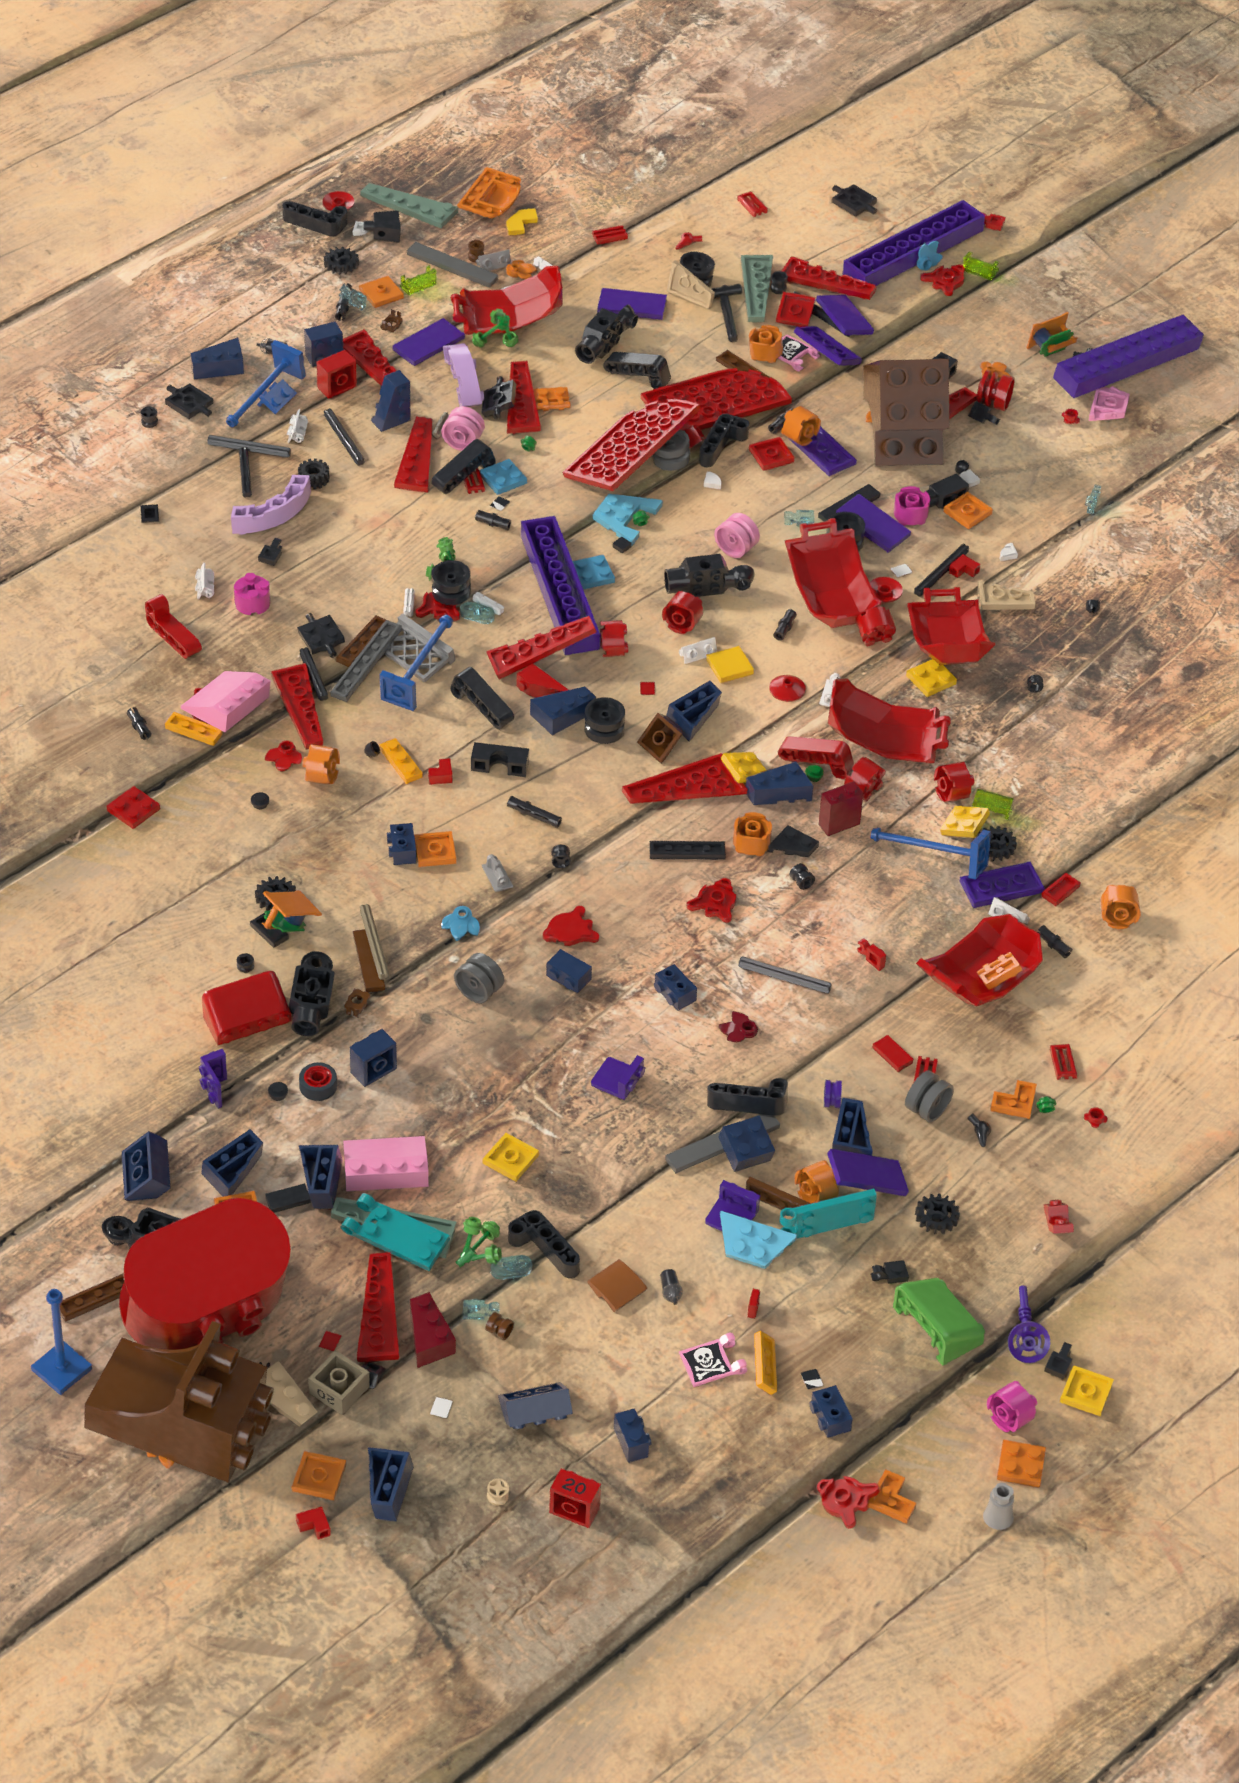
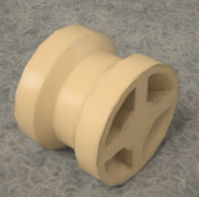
(494, 1488)

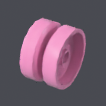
(462, 427)
(737, 535)

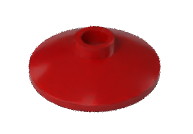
(338, 198)
(886, 589)
(787, 688)

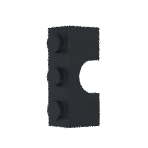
(486, 755)

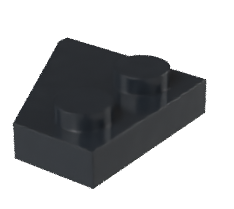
(794, 843)

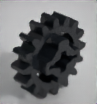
(341, 260)
(998, 842)
(272, 886)
(937, 1213)

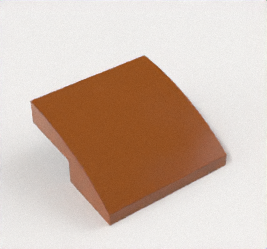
(617, 1285)

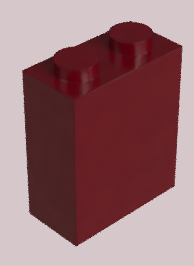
(840, 808)

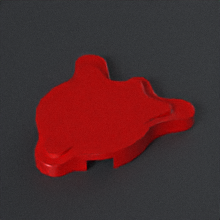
(945, 278)
(432, 606)
(715, 900)
(571, 928)
(845, 1497)

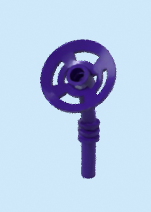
(1027, 1335)

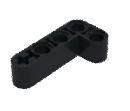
(314, 219)
(640, 365)
(725, 427)
(462, 465)
(486, 700)
(749, 1098)
(536, 1228)

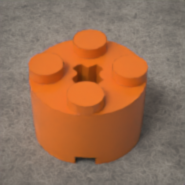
(766, 343)
(801, 425)
(321, 764)
(752, 834)
(1120, 906)
(816, 1182)

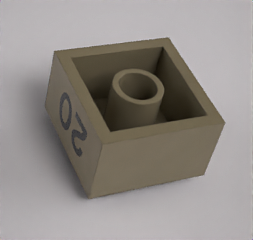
(338, 1382)

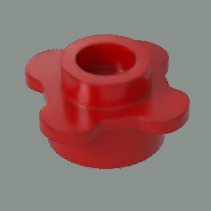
(1070, 416)
(1095, 1117)

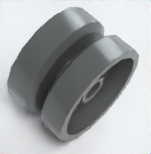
(674, 453)
(479, 978)
(929, 1096)

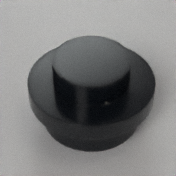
(260, 800)
(278, 1091)

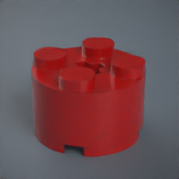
(682, 612)
(876, 626)
(613, 638)
(867, 776)
(953, 782)

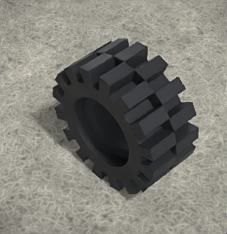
(318, 467)

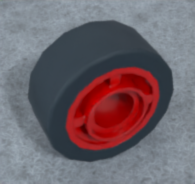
(318, 1081)

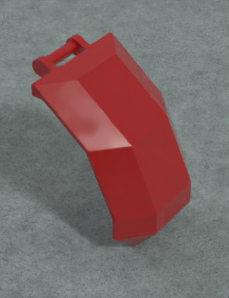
(522, 302)
(831, 574)
(950, 629)
(886, 728)
(992, 937)

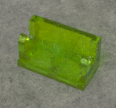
(980, 267)
(420, 282)
(994, 802)

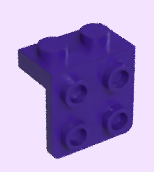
(213, 1071)
(618, 1077)
(733, 1201)

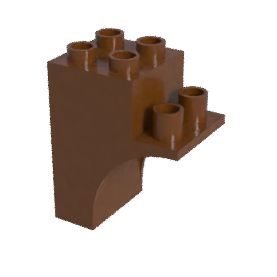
(908, 410)
(183, 1403)

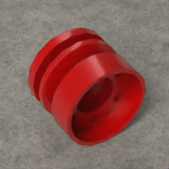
(995, 390)

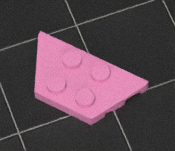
(1109, 404)

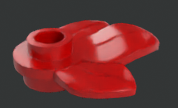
(284, 755)

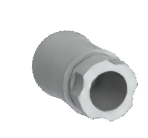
(1000, 1507)

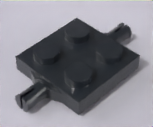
(854, 200)
(499, 398)
(189, 401)
(321, 634)

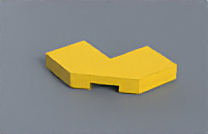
(515, 222)

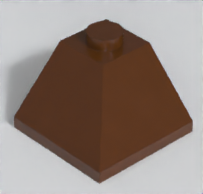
(660, 737)

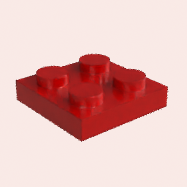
(795, 309)
(771, 453)
(133, 807)

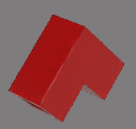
(964, 565)
(442, 774)
(315, 1520)

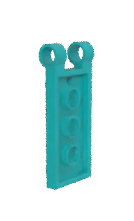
(830, 1214)
(397, 1233)

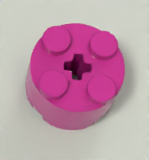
(911, 506)
(252, 594)
(1012, 1407)

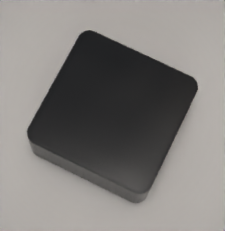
(621, 545)

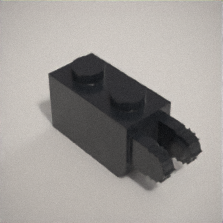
(946, 491)

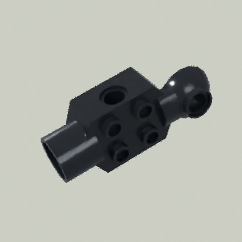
(604, 333)
(707, 576)
(311, 993)
(123, 1230)

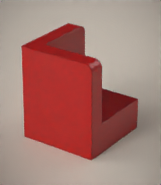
(695, 435)

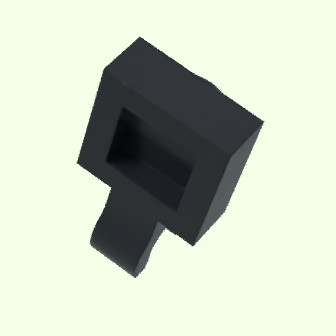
(982, 413)
(271, 553)
(892, 1271)
(1059, 1362)

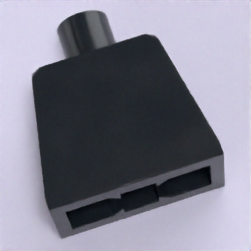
(384, 226)

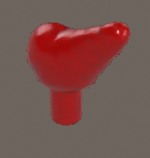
(687, 239)

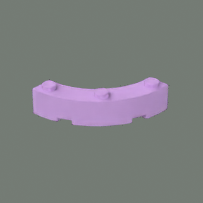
(464, 370)
(275, 510)

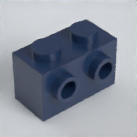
(402, 844)
(569, 971)
(675, 987)
(831, 1411)
(631, 1435)

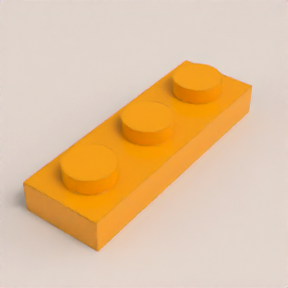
(193, 728)
(401, 761)
(765, 1362)

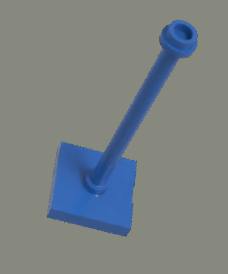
(286, 360)
(403, 690)
(978, 853)
(61, 1365)

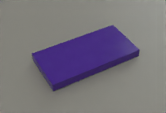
(643, 303)
(845, 315)
(428, 342)
(827, 345)
(827, 453)
(878, 525)
(1002, 883)
(867, 1172)

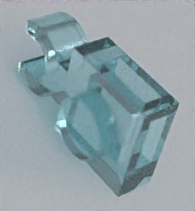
(354, 297)
(1092, 500)
(799, 517)
(478, 1309)

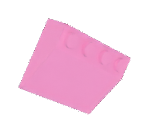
(228, 698)
(385, 1163)

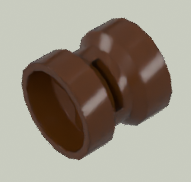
(475, 249)
(499, 1325)

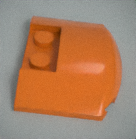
(491, 193)

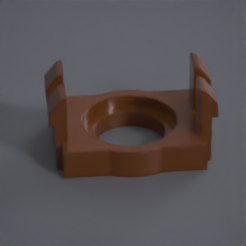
(392, 318)
(356, 1008)

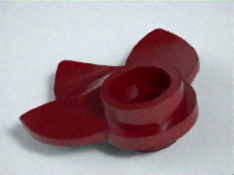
(739, 1028)

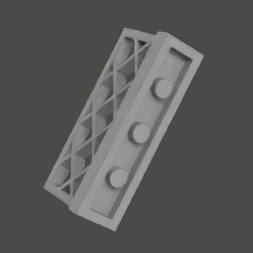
(421, 636)

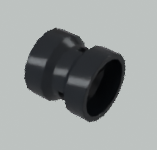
(779, 282)
(802, 876)

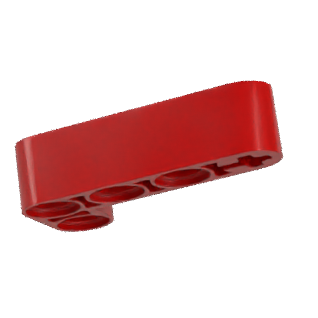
(170, 628)
(819, 751)

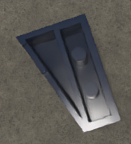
(394, 402)
(694, 708)
(561, 709)
(779, 784)
(851, 1128)
(232, 1163)
(322, 1173)
(388, 1481)

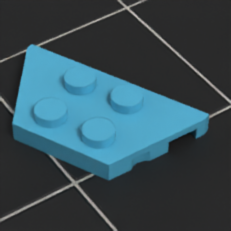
(753, 1241)

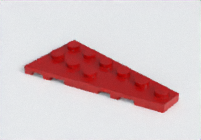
(692, 781)

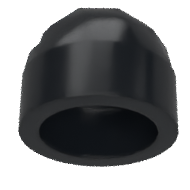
(961, 466)
(1092, 605)
(372, 749)

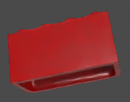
(245, 1007)

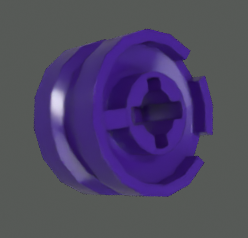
(832, 1093)

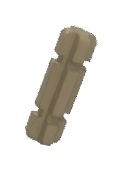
(437, 432)

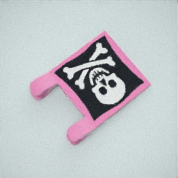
(794, 350)
(709, 1361)

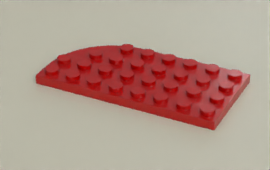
(723, 393)
(630, 443)

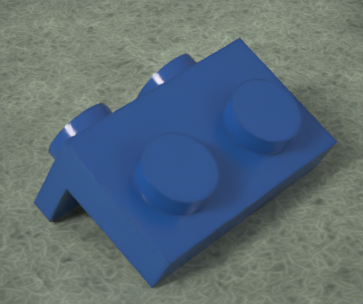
(277, 397)

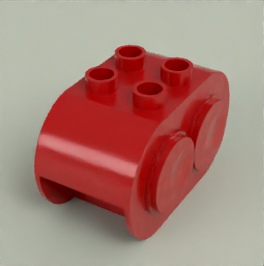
(204, 1269)

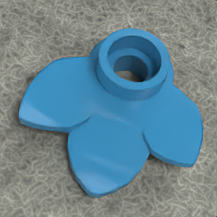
(928, 256)
(461, 924)

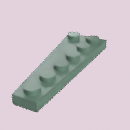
(418, 207)
(756, 281)
(348, 1208)

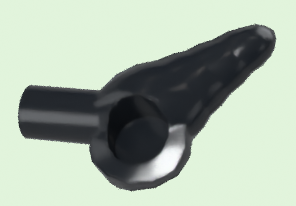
(981, 1129)

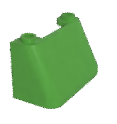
(941, 1316)

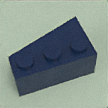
(218, 360)

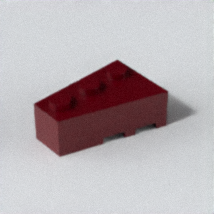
(430, 1331)

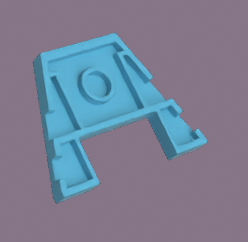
(618, 510)

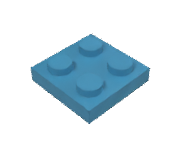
(503, 476)
(594, 572)

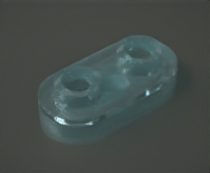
(477, 612)
(512, 1267)

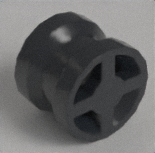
(149, 417)
(560, 856)

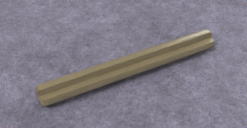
(374, 941)

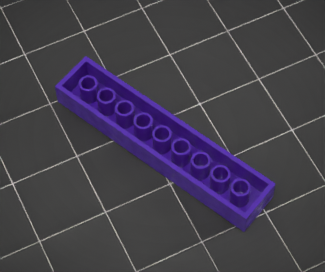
(902, 249)
(1128, 356)
(557, 578)

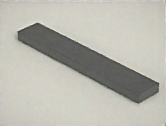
(452, 264)
(366, 661)
(708, 1148)

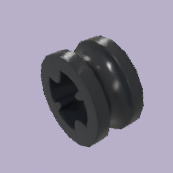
(1035, 687)
(245, 962)

